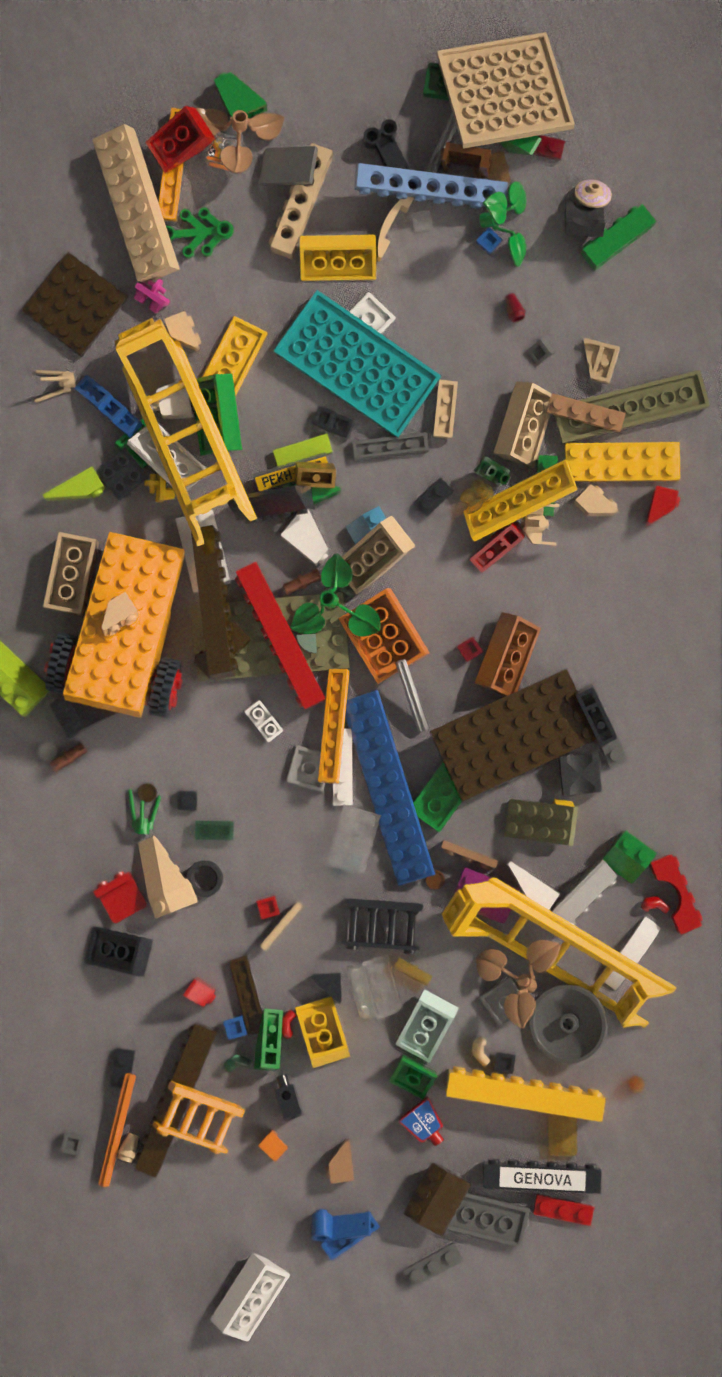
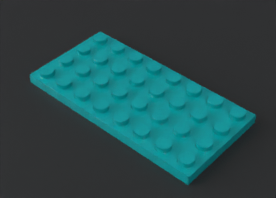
(357, 364)

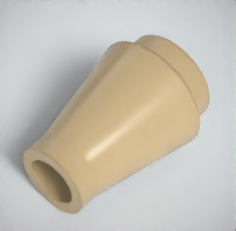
(128, 1149)

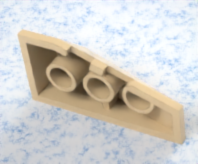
(164, 883)

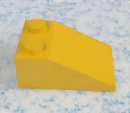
(322, 1032)

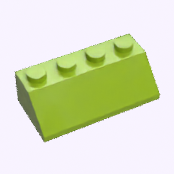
(19, 683)

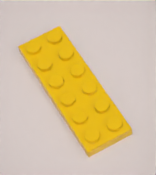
(624, 461)
(521, 500)

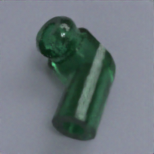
(236, 1061)

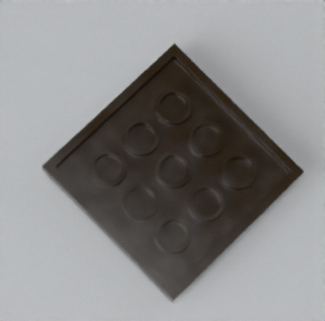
(74, 304)

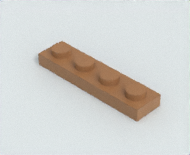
(585, 412)

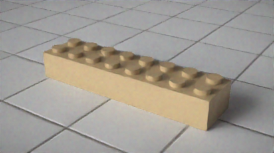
(135, 204)

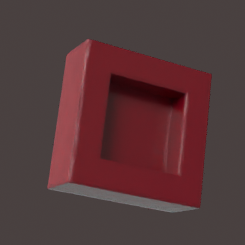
(469, 649)

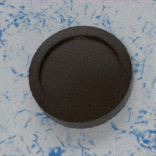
(147, 792)

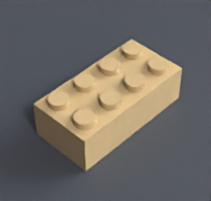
(377, 553)
(71, 574)

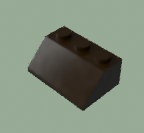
(437, 1198)

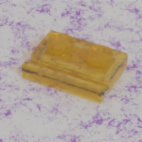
(562, 1135)

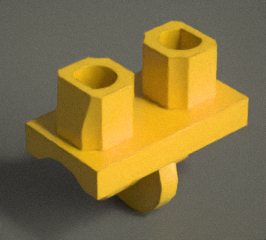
(162, 492)

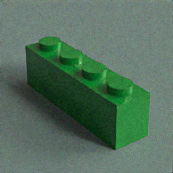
(618, 237)

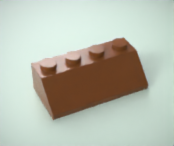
(508, 654)

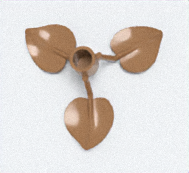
(239, 158)
(519, 1006)

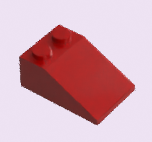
(180, 139)

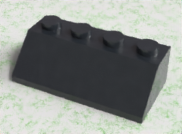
(276, 502)

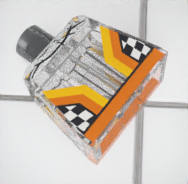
(222, 140)

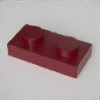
(550, 148)

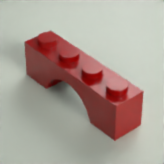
(685, 916)

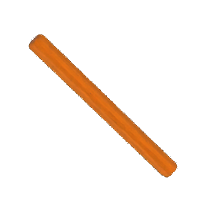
(116, 1130)

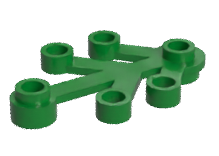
(200, 232)

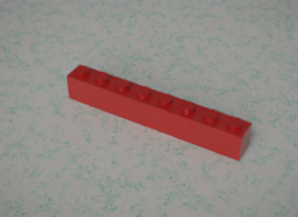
(278, 631)

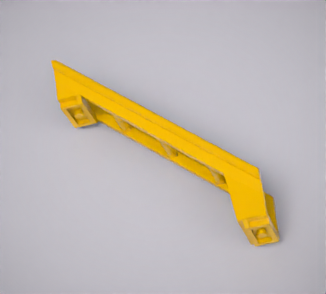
(138, 338)
(461, 921)

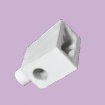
(175, 405)

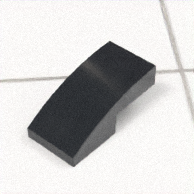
(333, 422)

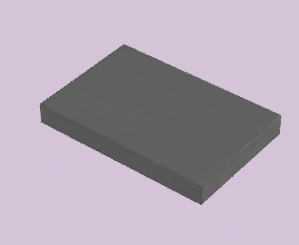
(288, 166)

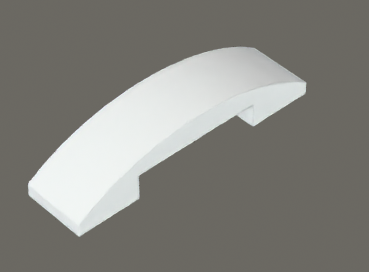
(635, 947)

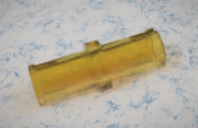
(412, 971)

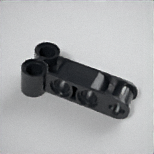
(387, 147)

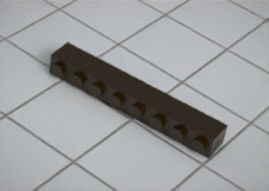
(213, 605)
(186, 1073)

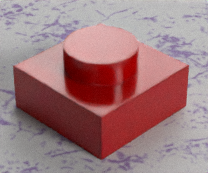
(268, 907)

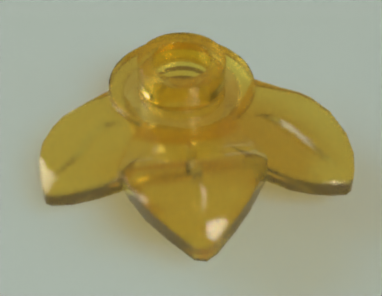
(476, 495)

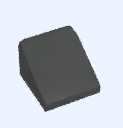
(540, 351)

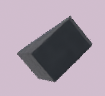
(330, 983)

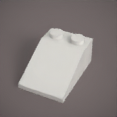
(532, 887)

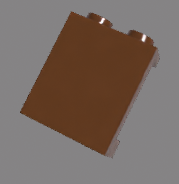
(469, 156)

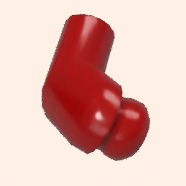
(655, 902)
(286, 1019)

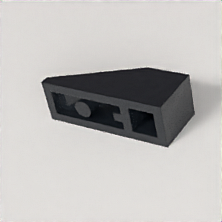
(596, 714)

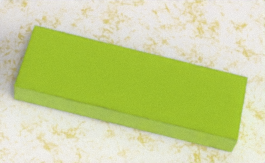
(303, 450)

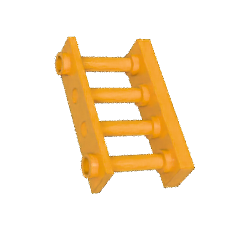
(196, 1098)

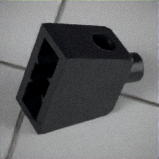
(292, 1107)

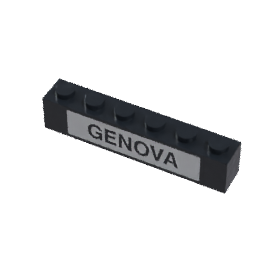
(542, 1176)

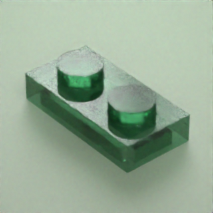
(214, 830)

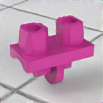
(158, 300)

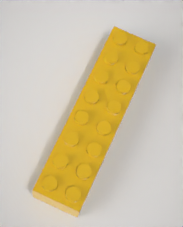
(524, 1094)

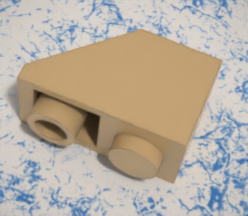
(181, 330)
(594, 503)
(119, 613)

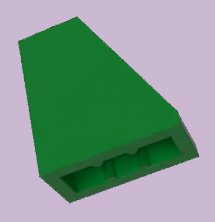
(238, 96)

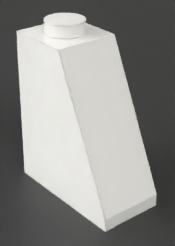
(306, 538)

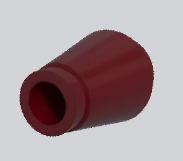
(514, 308)

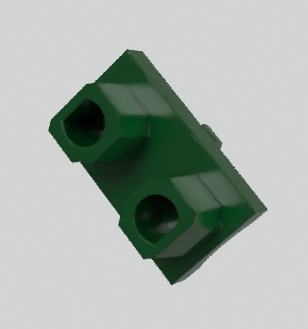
(493, 471)

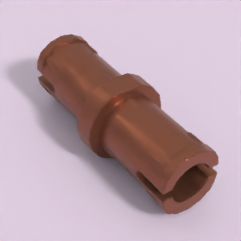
(302, 581)
(68, 757)

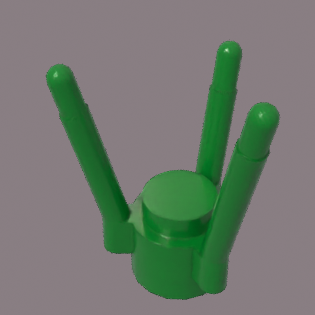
(142, 825)

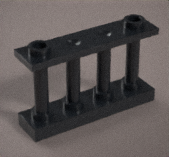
(393, 909)

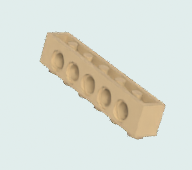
(288, 246)

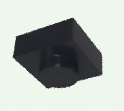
(187, 800)
(504, 1062)

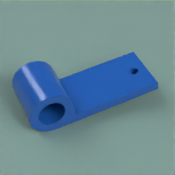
(329, 1227)

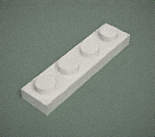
(343, 791)

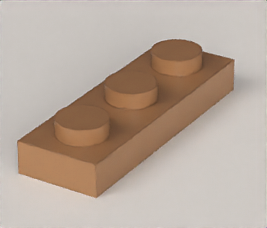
(468, 855)

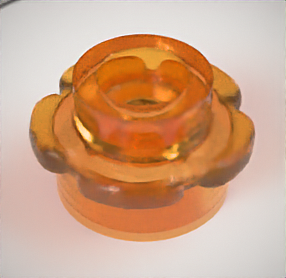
(636, 1084)

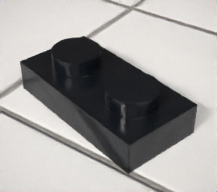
(433, 497)
(122, 1064)

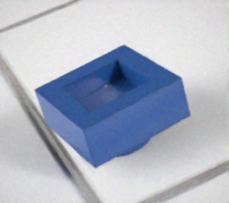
(489, 241)
(235, 1027)

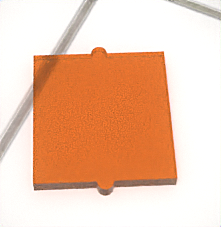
(499, 169)

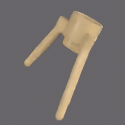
(66, 380)

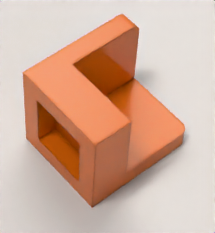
(273, 1145)

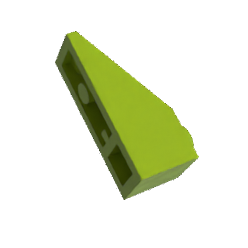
(82, 486)

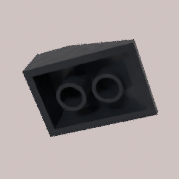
(78, 717)
(119, 951)

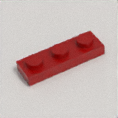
(563, 1209)

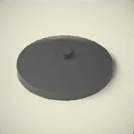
(568, 1023)

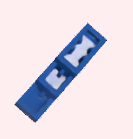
(108, 406)

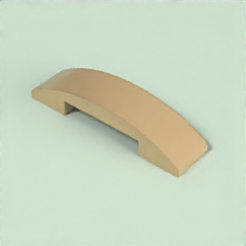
(382, 243)

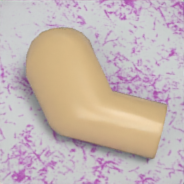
(478, 1051)

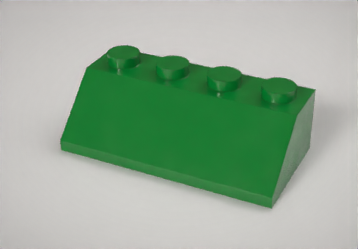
(221, 400)

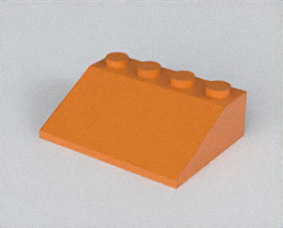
(393, 642)

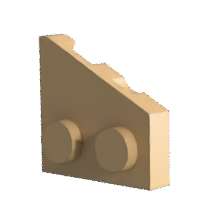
(601, 359)

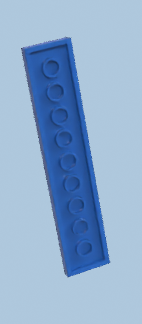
(388, 788)

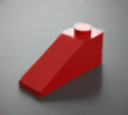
(498, 546)

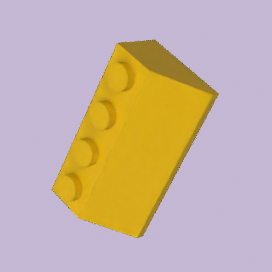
(338, 257)

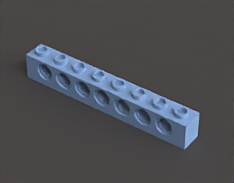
(421, 179)

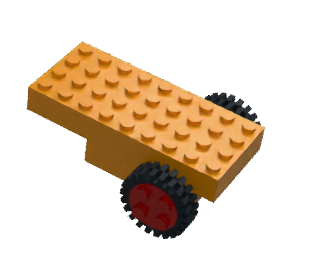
(121, 668)

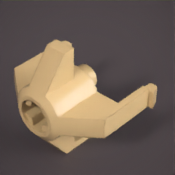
(535, 524)

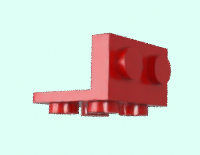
(120, 896)

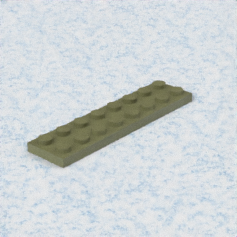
(642, 404)

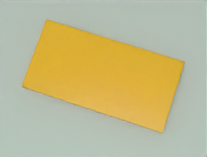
(237, 351)

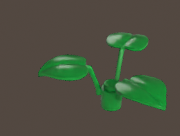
(497, 208)
(335, 574)

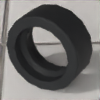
(219, 878)

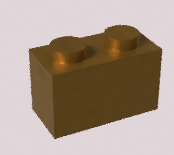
(315, 474)

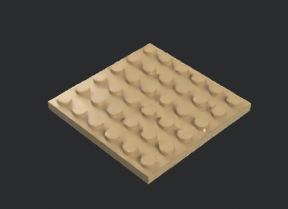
(505, 90)

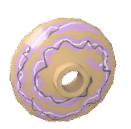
(593, 193)

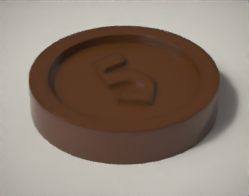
(435, 881)

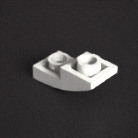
(263, 720)

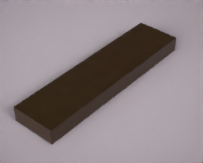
(246, 993)

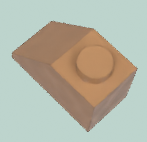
(341, 1165)

